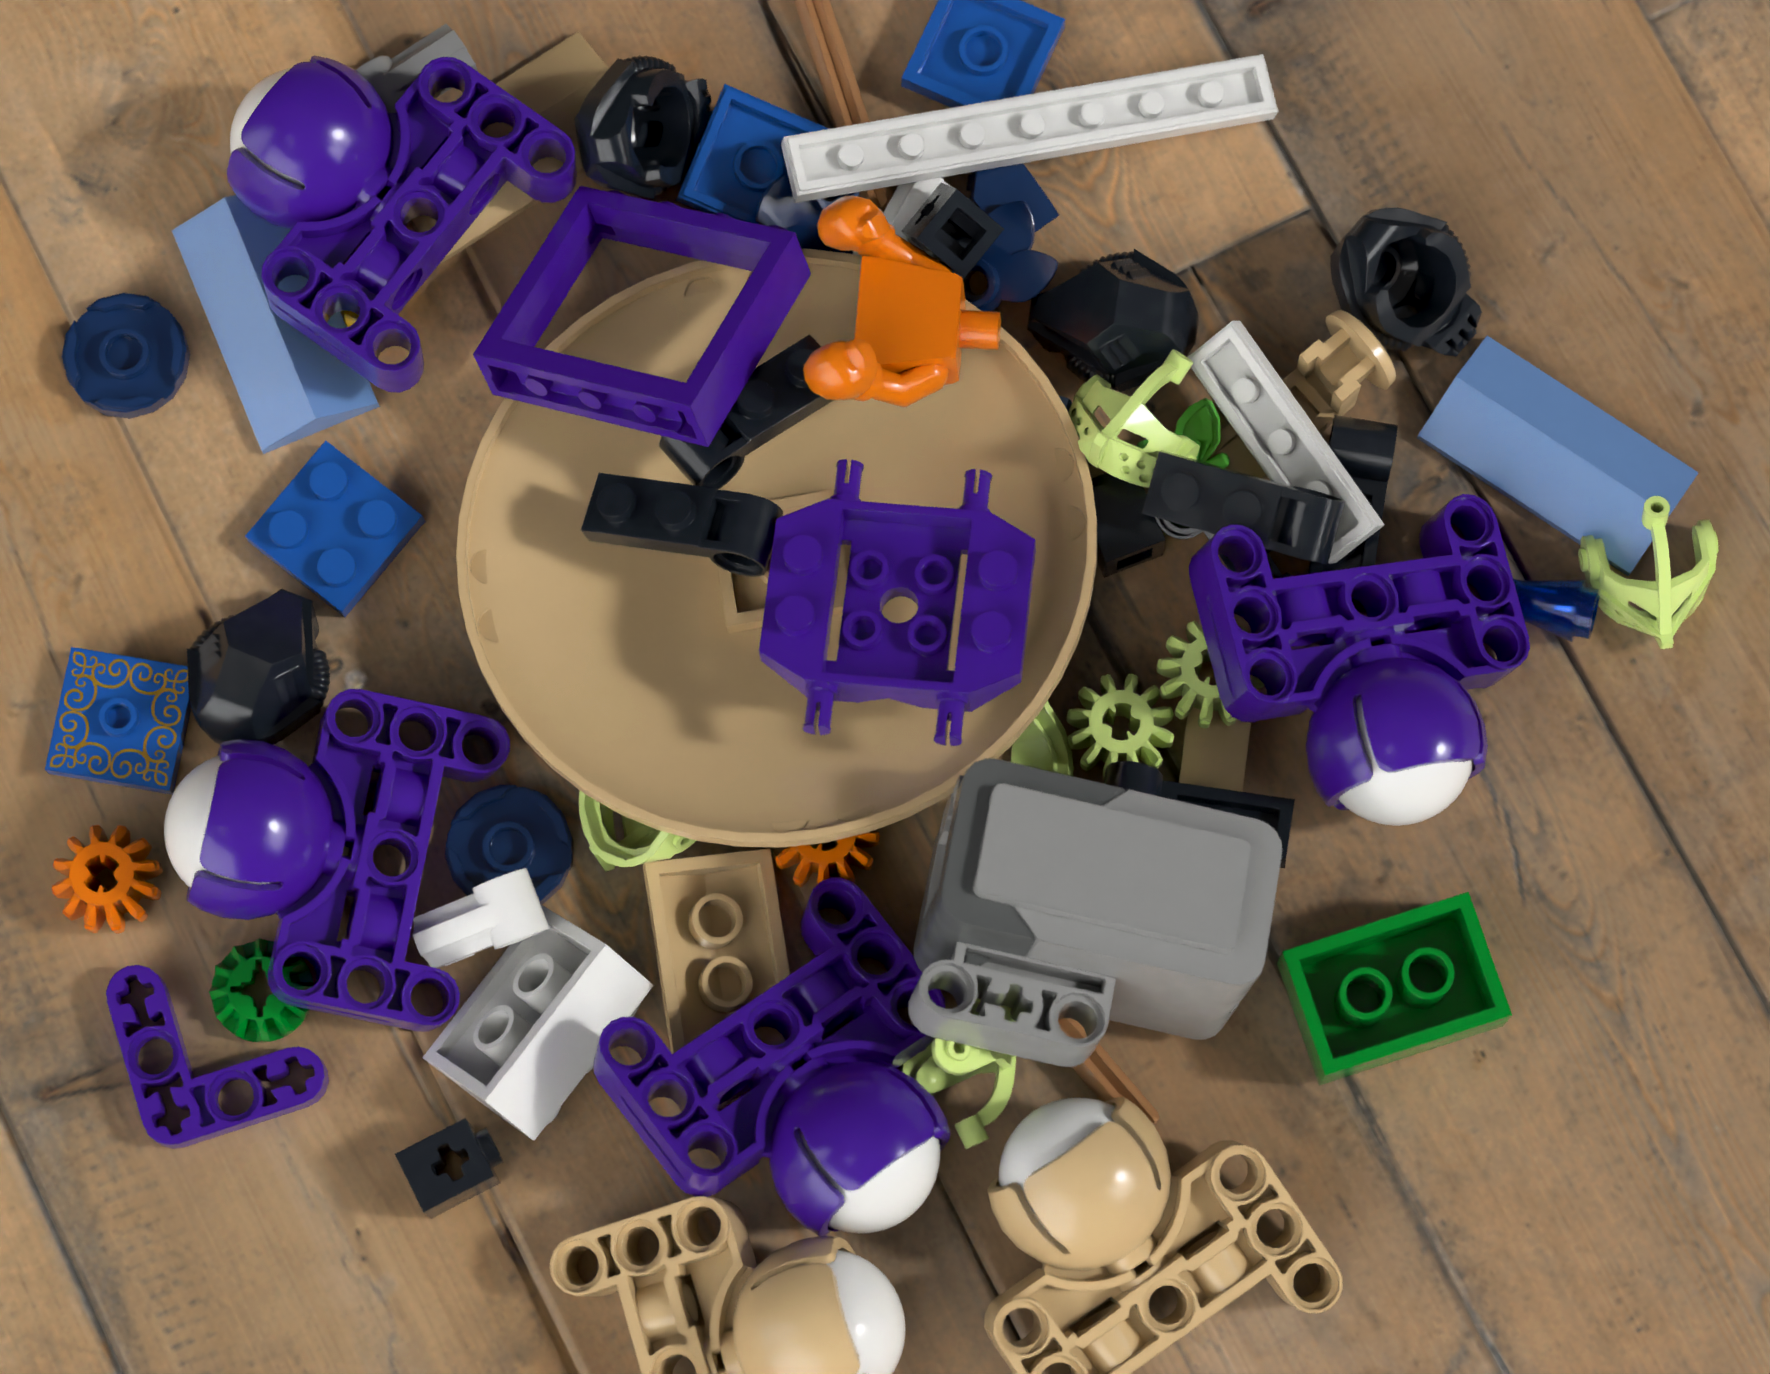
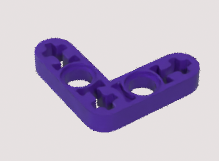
(202, 1092)

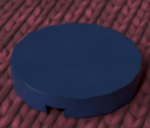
(126, 355)
(507, 832)

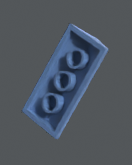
(279, 373)
(1554, 452)

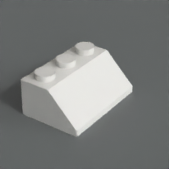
(537, 1023)

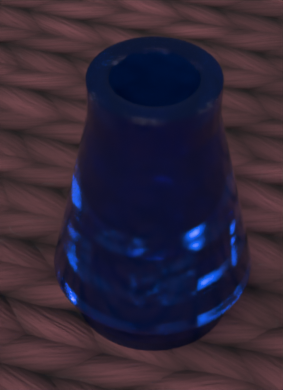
(1559, 606)

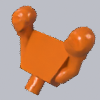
(906, 317)

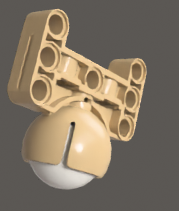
(1099, 1208)
(794, 1313)

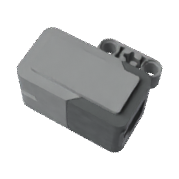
(1087, 912)

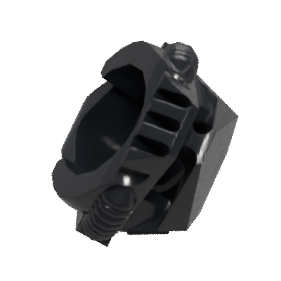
(641, 126)
(1406, 281)
(1116, 319)
(259, 671)

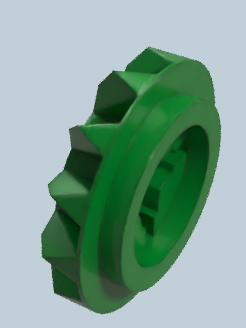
(239, 1011)

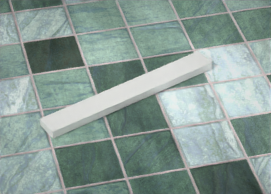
(1028, 128)

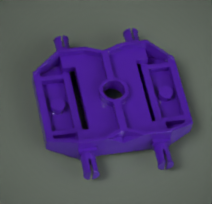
(893, 555)

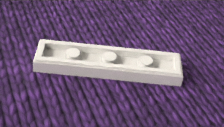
(1279, 429)

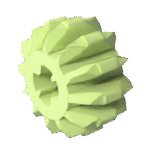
(1184, 673)
(1125, 703)

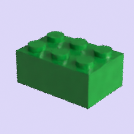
(1394, 988)

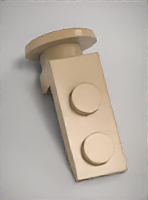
(1324, 382)

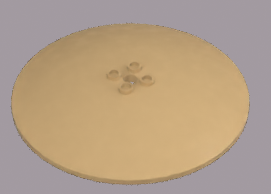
(647, 662)

